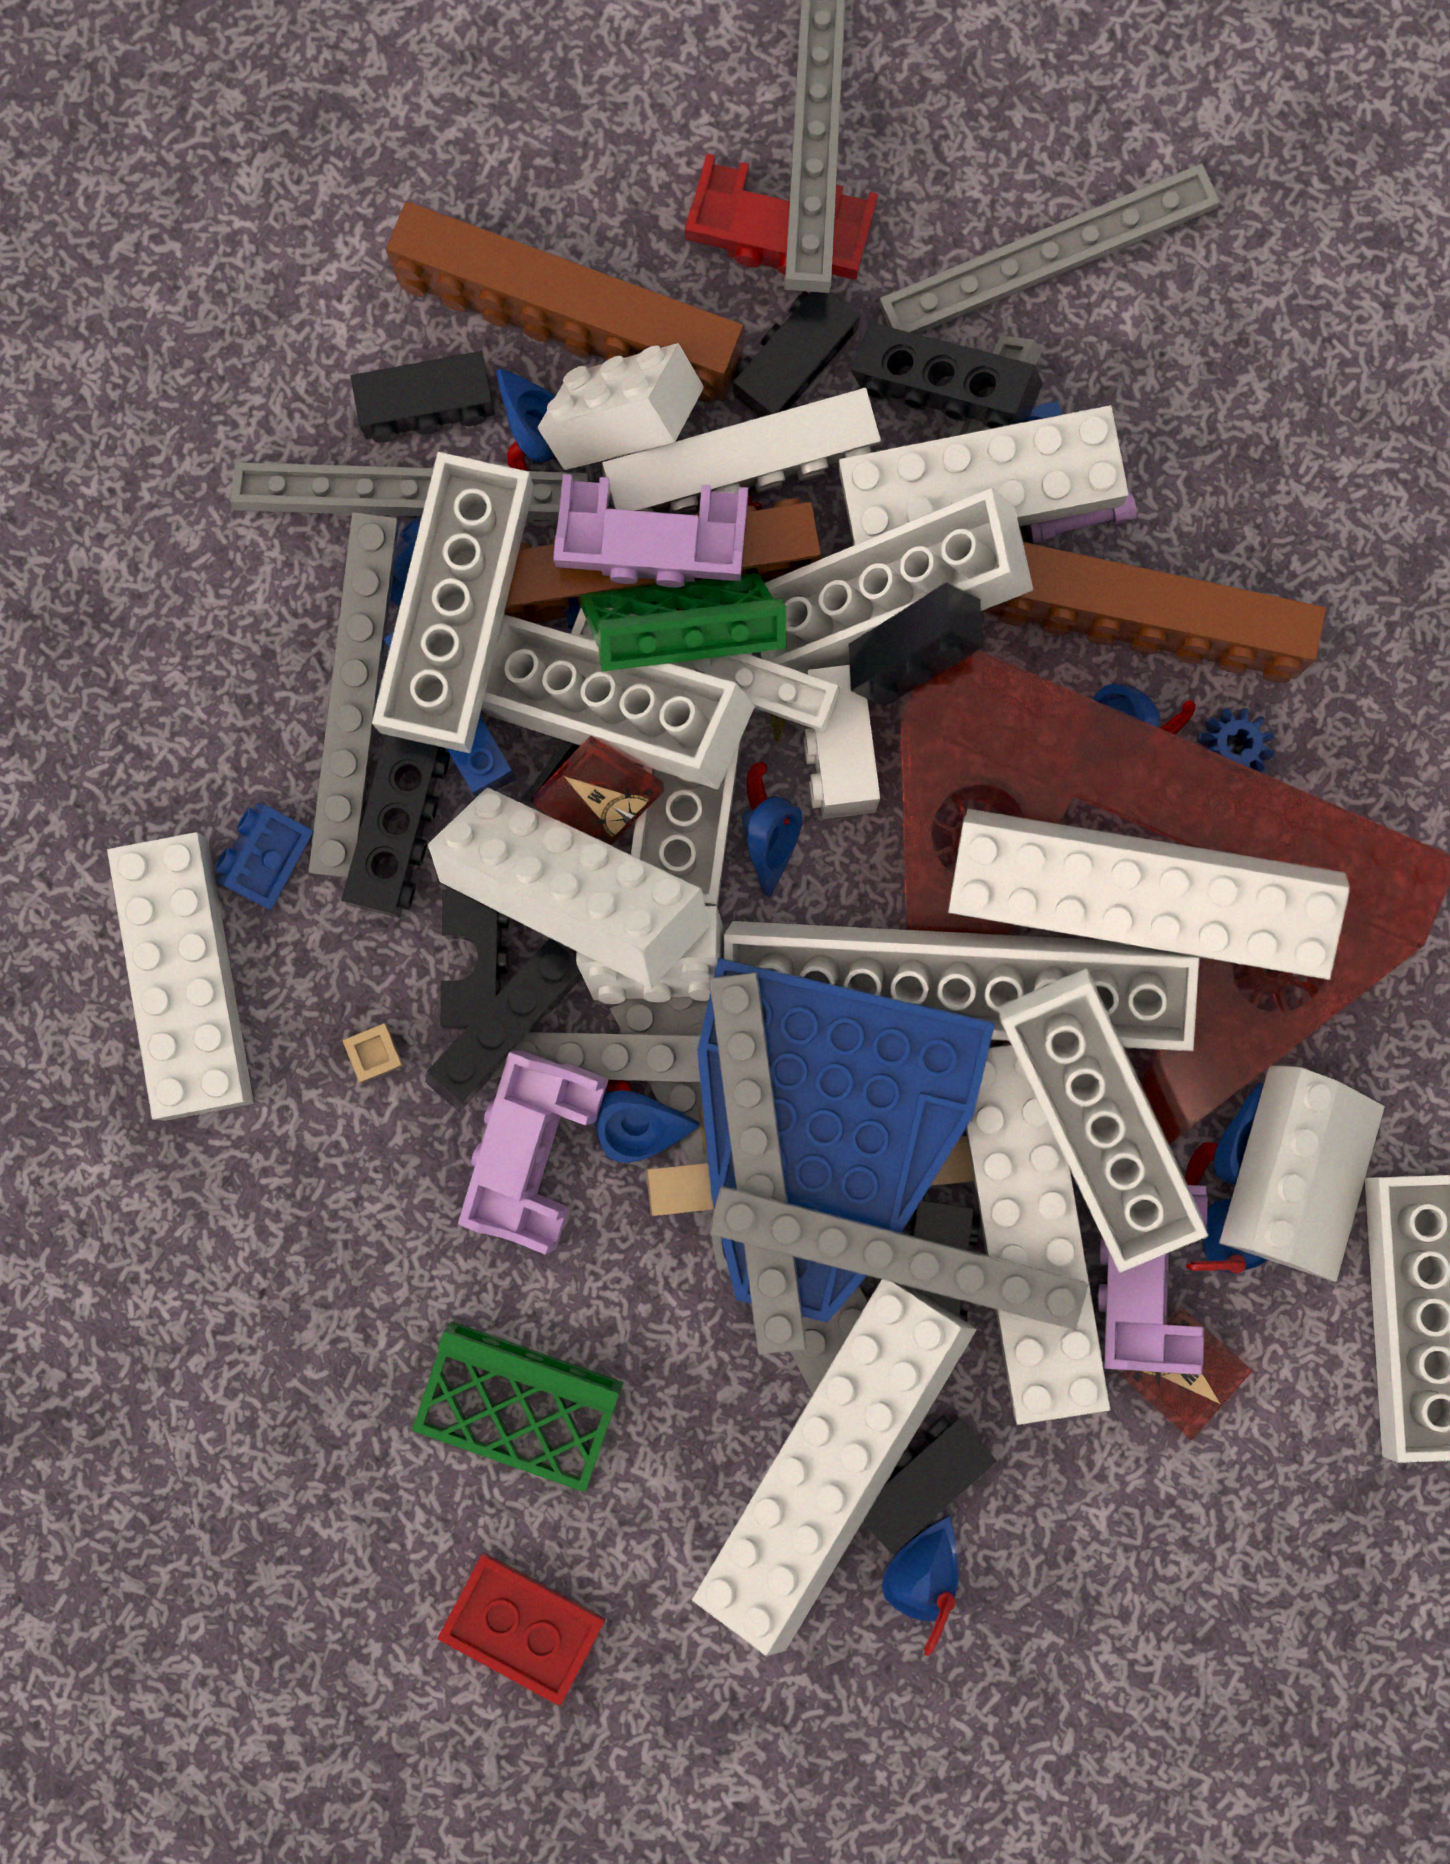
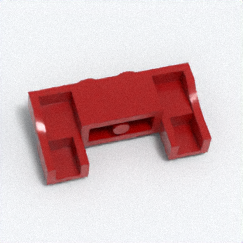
(757, 225)

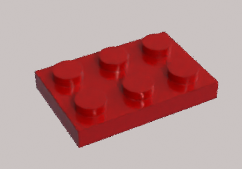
(521, 1629)

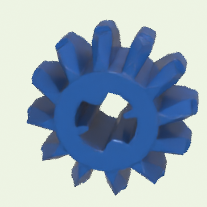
(1227, 727)

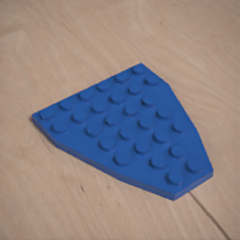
(863, 1108)

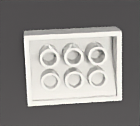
(1302, 1171)

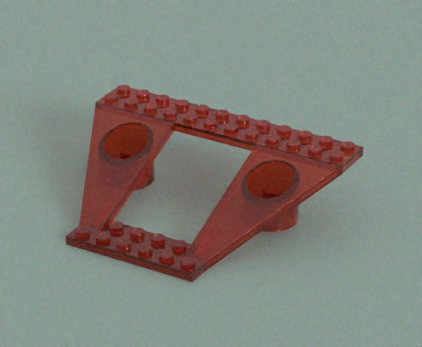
(1034, 745)

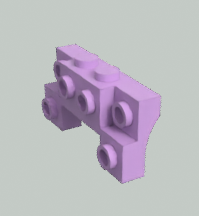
(650, 543)
(517, 1146)
(1137, 1315)

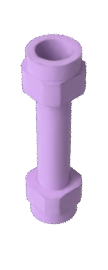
(1046, 531)

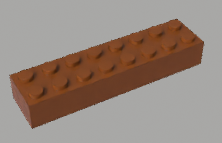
(556, 297)
(774, 545)
(1166, 614)

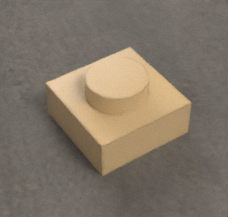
(373, 1053)

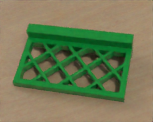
(698, 632)
(529, 1368)

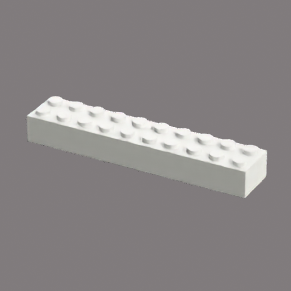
(972, 974)

